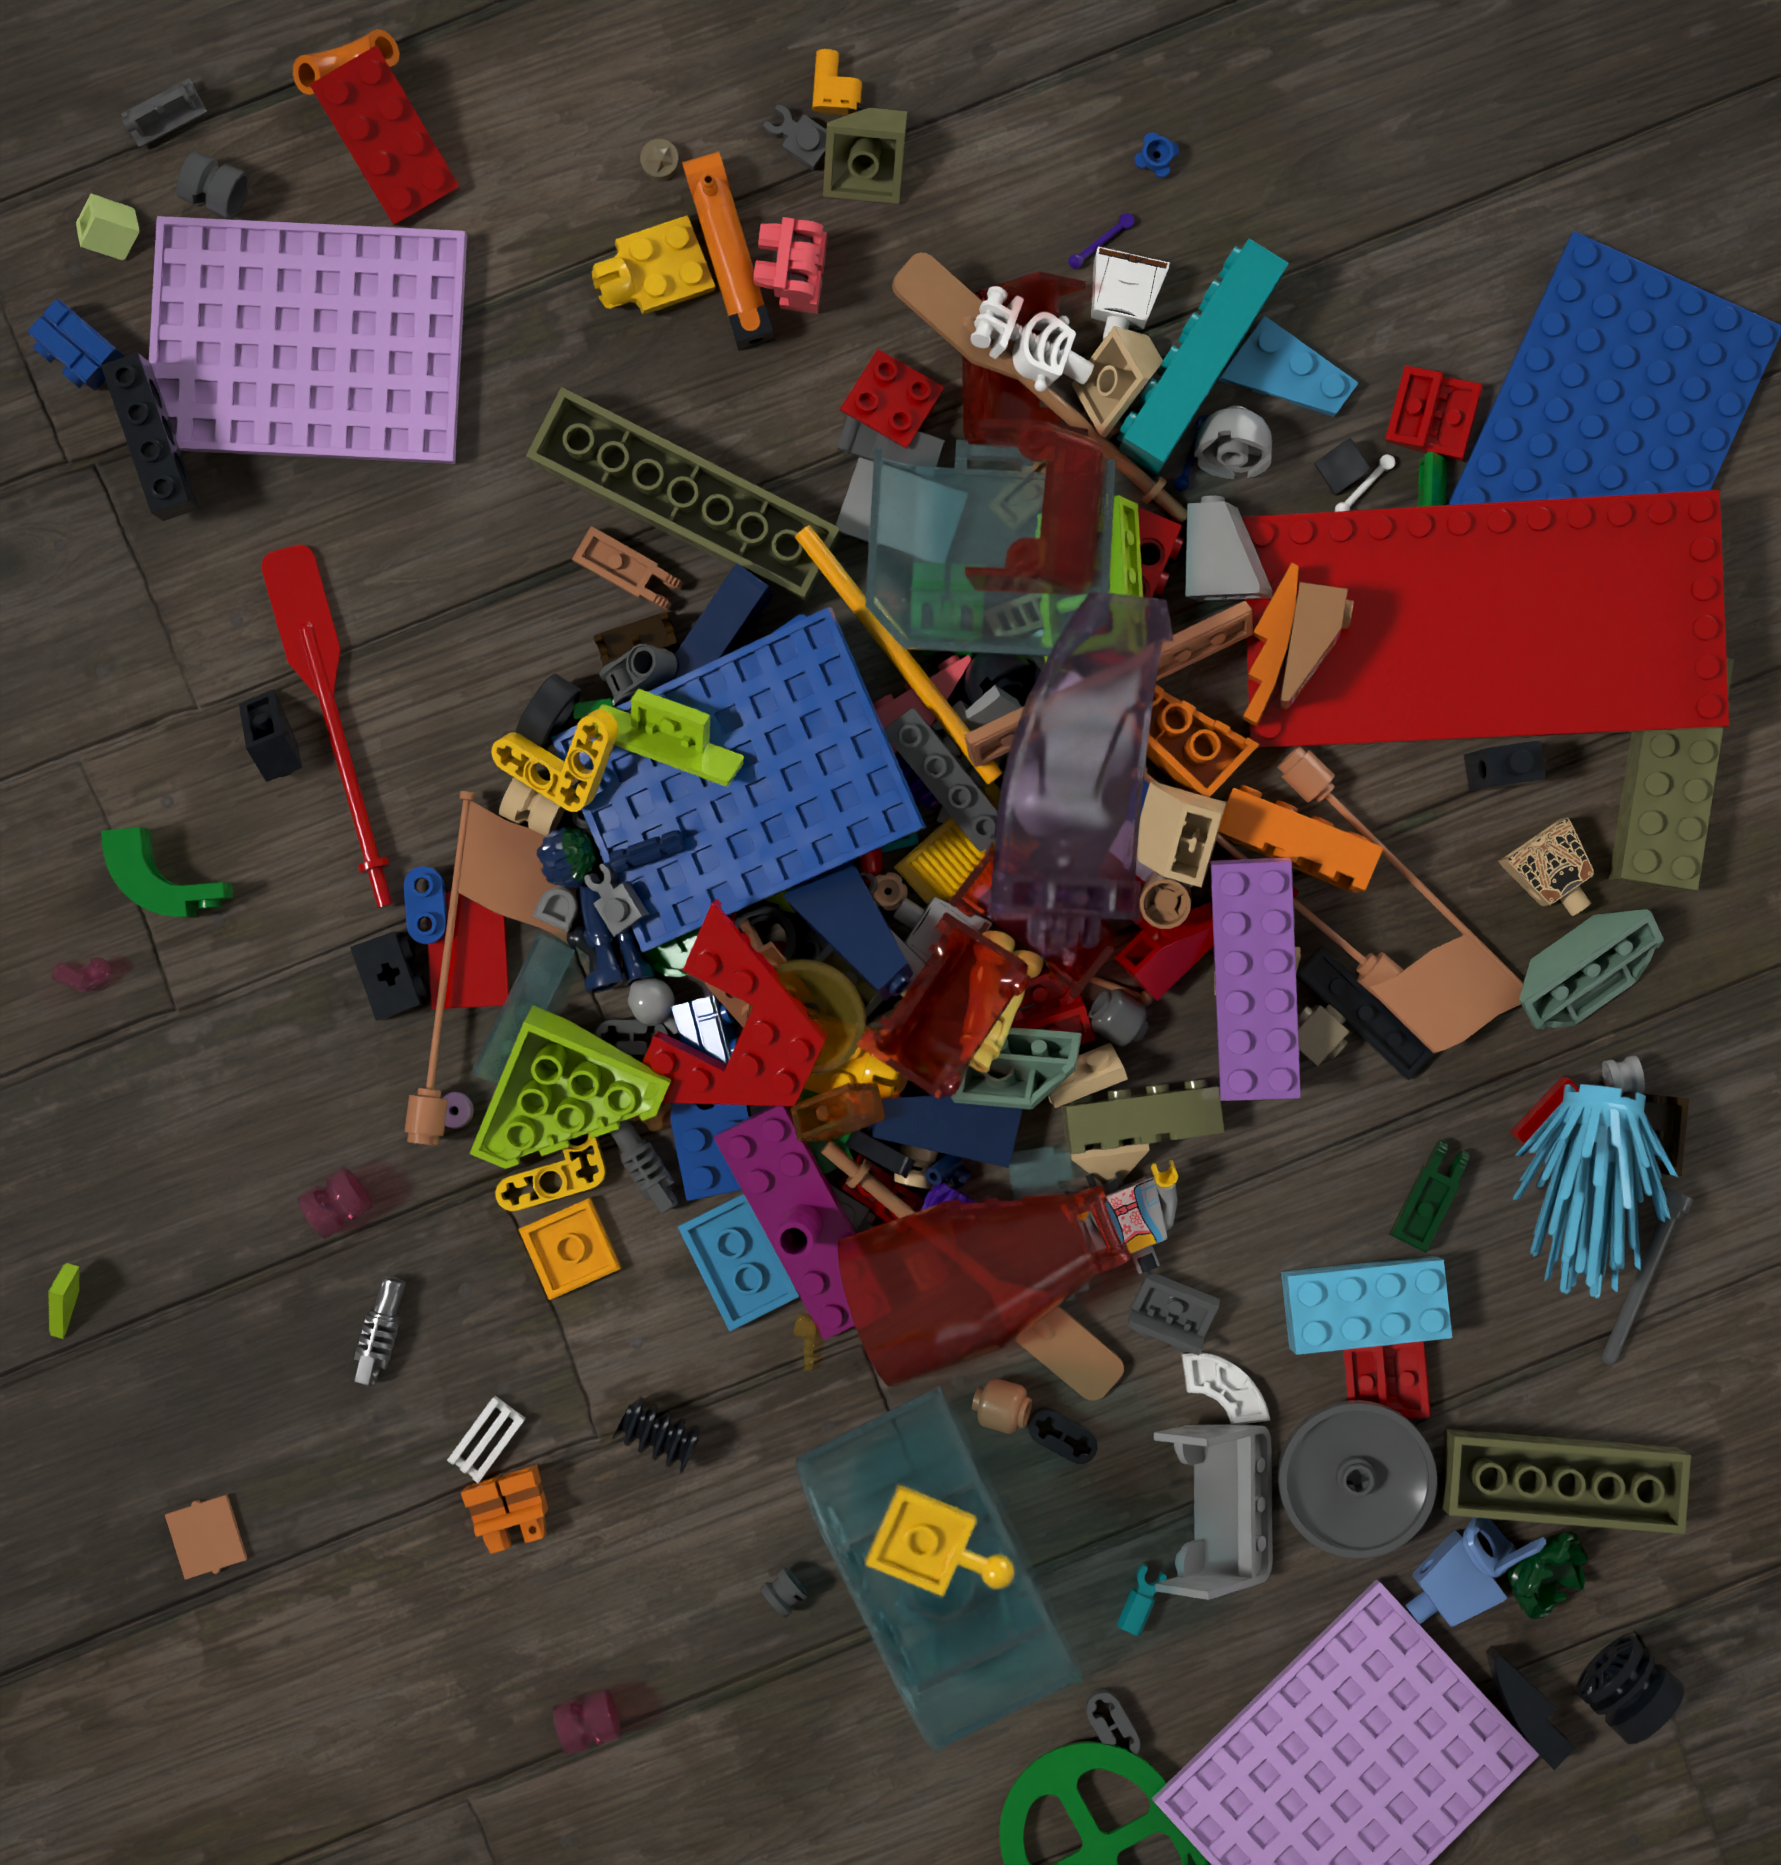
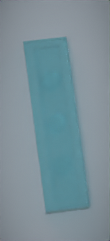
(533, 986)

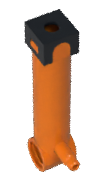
(728, 250)

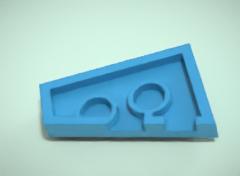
(1288, 369)

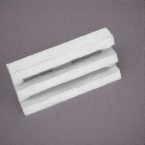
(466, 1466)

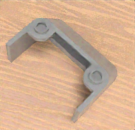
(1230, 1509)

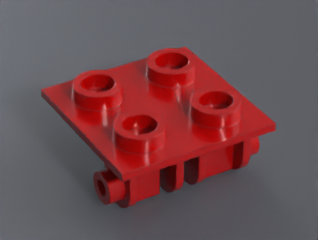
(892, 398)

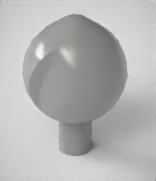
(652, 1002)

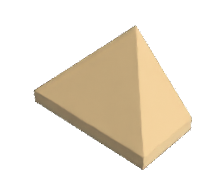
(1107, 1162)

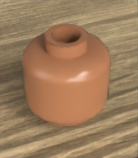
(1002, 1406)

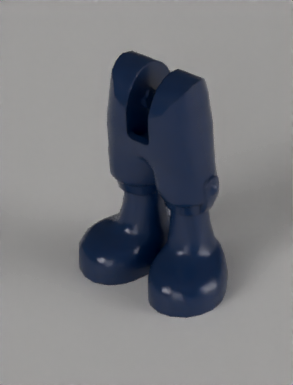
(598, 936)

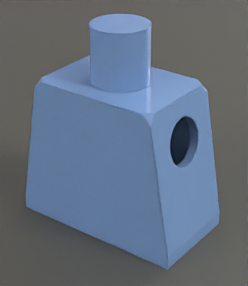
(1452, 1585)

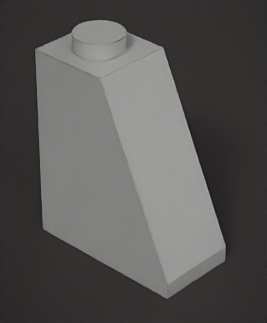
(1221, 555)

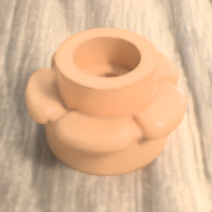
(899, 891)

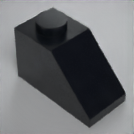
(269, 736)

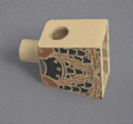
(1552, 867)

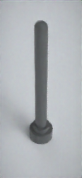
(1677, 1206)

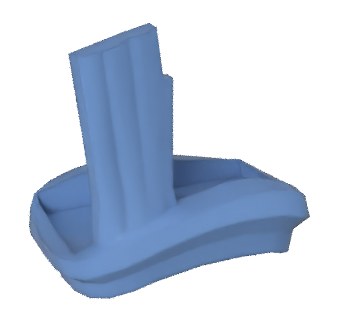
(1503, 1550)

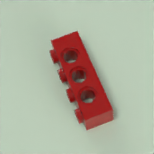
(1163, 538)

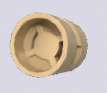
(528, 805)

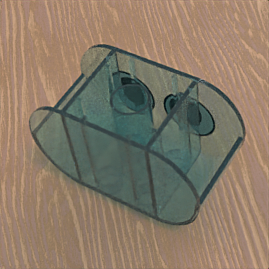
(952, 1655)

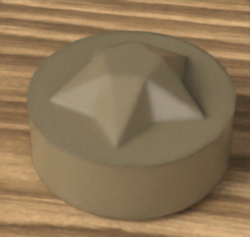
(659, 159)

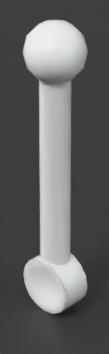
(1385, 464)

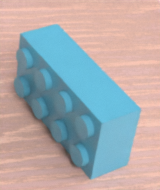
(1366, 1304)

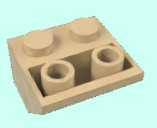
(1178, 832)

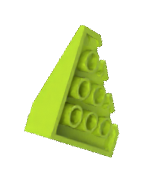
(560, 1088)

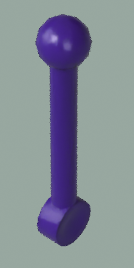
(1125, 223)

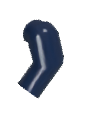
(947, 1169)

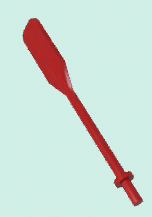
(314, 654)

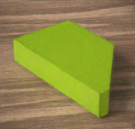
(63, 1299)

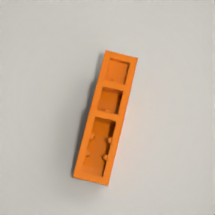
(1275, 632)

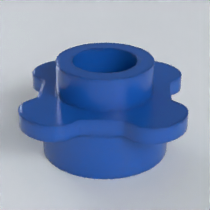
(1152, 144)

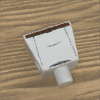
(1125, 288)

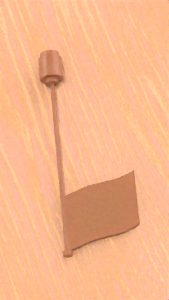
(502, 873)
(1450, 987)

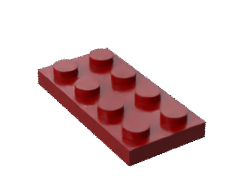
(384, 135)

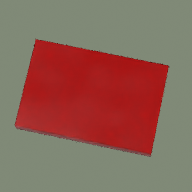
(477, 961)

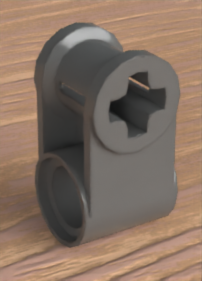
(635, 672)

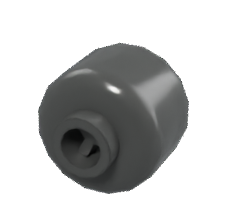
(1118, 1017)

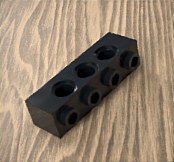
(150, 436)

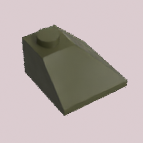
(865, 156)

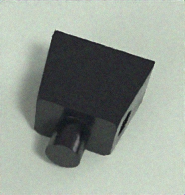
(1505, 766)

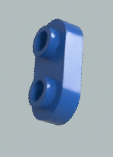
(426, 904)

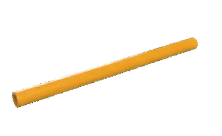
(899, 657)

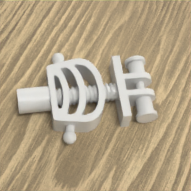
(1031, 353)

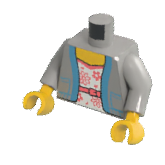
(1141, 1215)

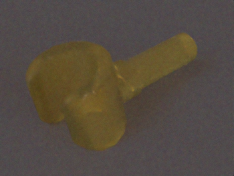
(806, 1329)

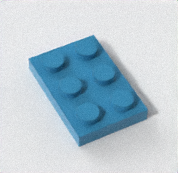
(737, 1262)

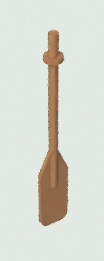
(952, 312)
(1055, 1340)

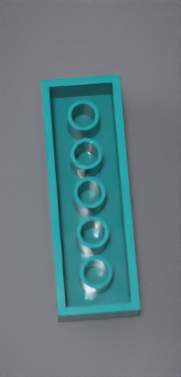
(1205, 351)

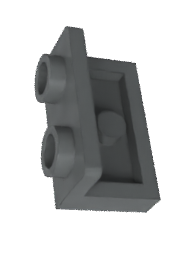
(1172, 1313)

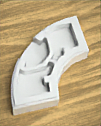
(1227, 1385)

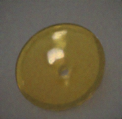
(839, 1004)

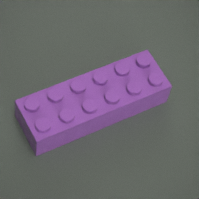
(1255, 979)

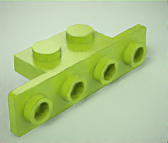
(673, 737)

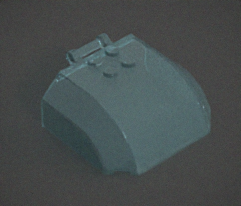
(943, 519)

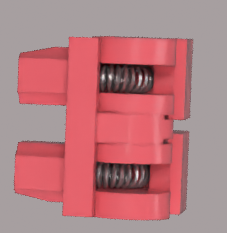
(798, 266)

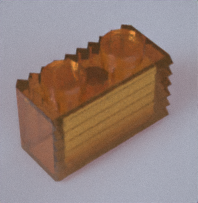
(837, 1112)

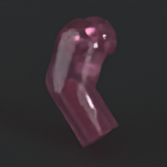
(85, 978)

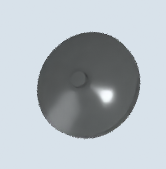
(1357, 1479)

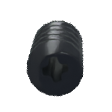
(658, 1434)

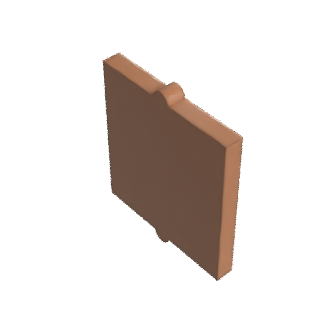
(206, 1536)

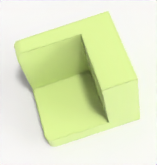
(107, 227)

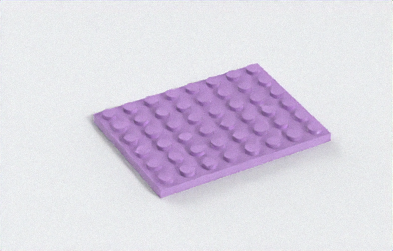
(309, 338)
(1350, 1753)

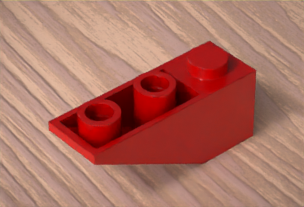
(1163, 956)

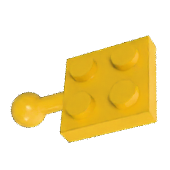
(926, 1541)

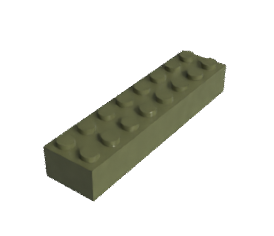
(679, 493)

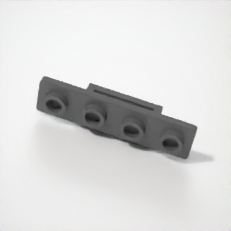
(946, 776)

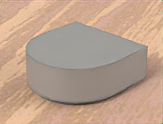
(557, 908)

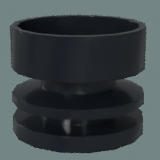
(1630, 1689)

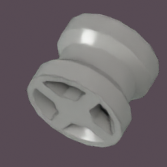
(1624, 1075)

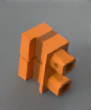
(506, 1503)

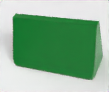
(1432, 480)

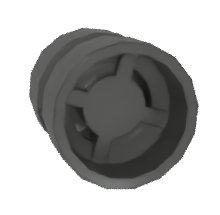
(219, 188)

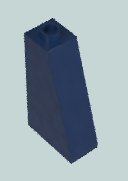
(723, 621)
(850, 922)
(950, 1127)

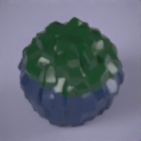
(567, 857)

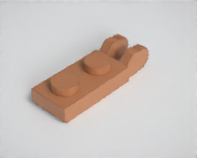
(623, 567)

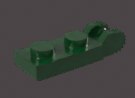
(1429, 1199)

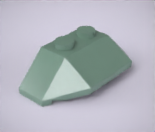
(1588, 967)
(1025, 1071)

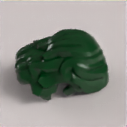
(1539, 1576)

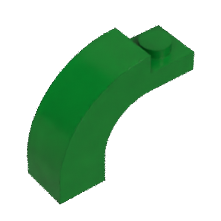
(134, 871)

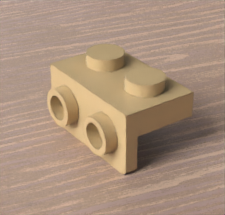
(1093, 1072)

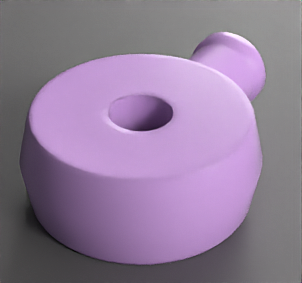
(465, 1109)

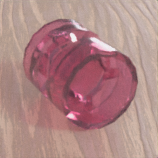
(337, 1201)
(587, 1722)

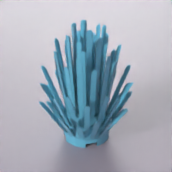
(1596, 1163)

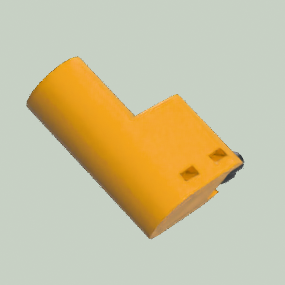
(831, 92)

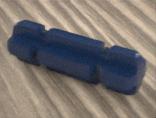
(647, 851)

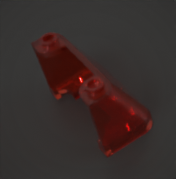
(948, 1009)

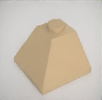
(1119, 374)

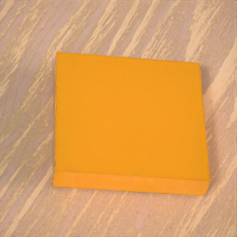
(570, 1248)

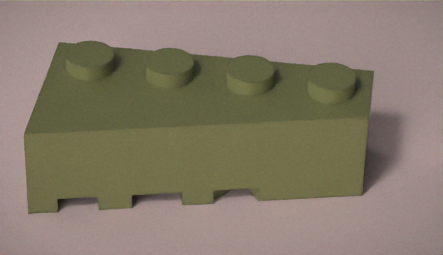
(1142, 1117)

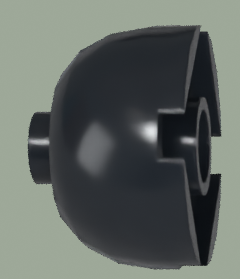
(1009, 672)

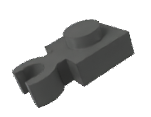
(804, 139)
(618, 903)

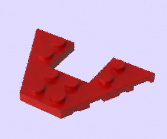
(774, 1046)

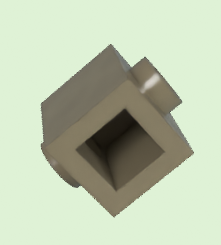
(1320, 1033)

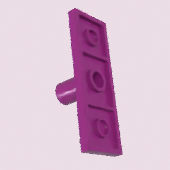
(789, 1195)

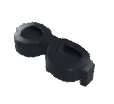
(1109, 1186)

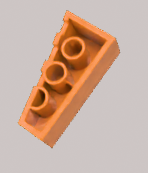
(1193, 747)
(1310, 843)

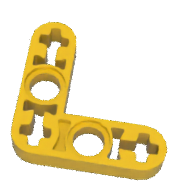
(562, 773)
(568, 1171)

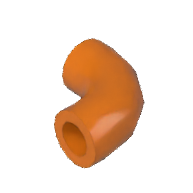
(314, 66)

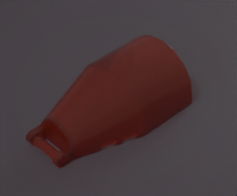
(969, 1277)

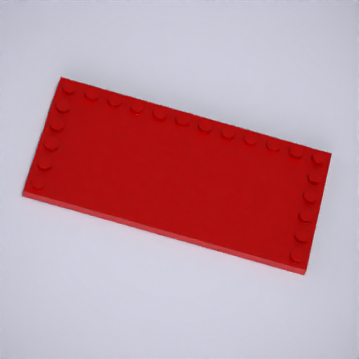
(1505, 619)

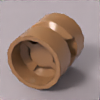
(1164, 901)

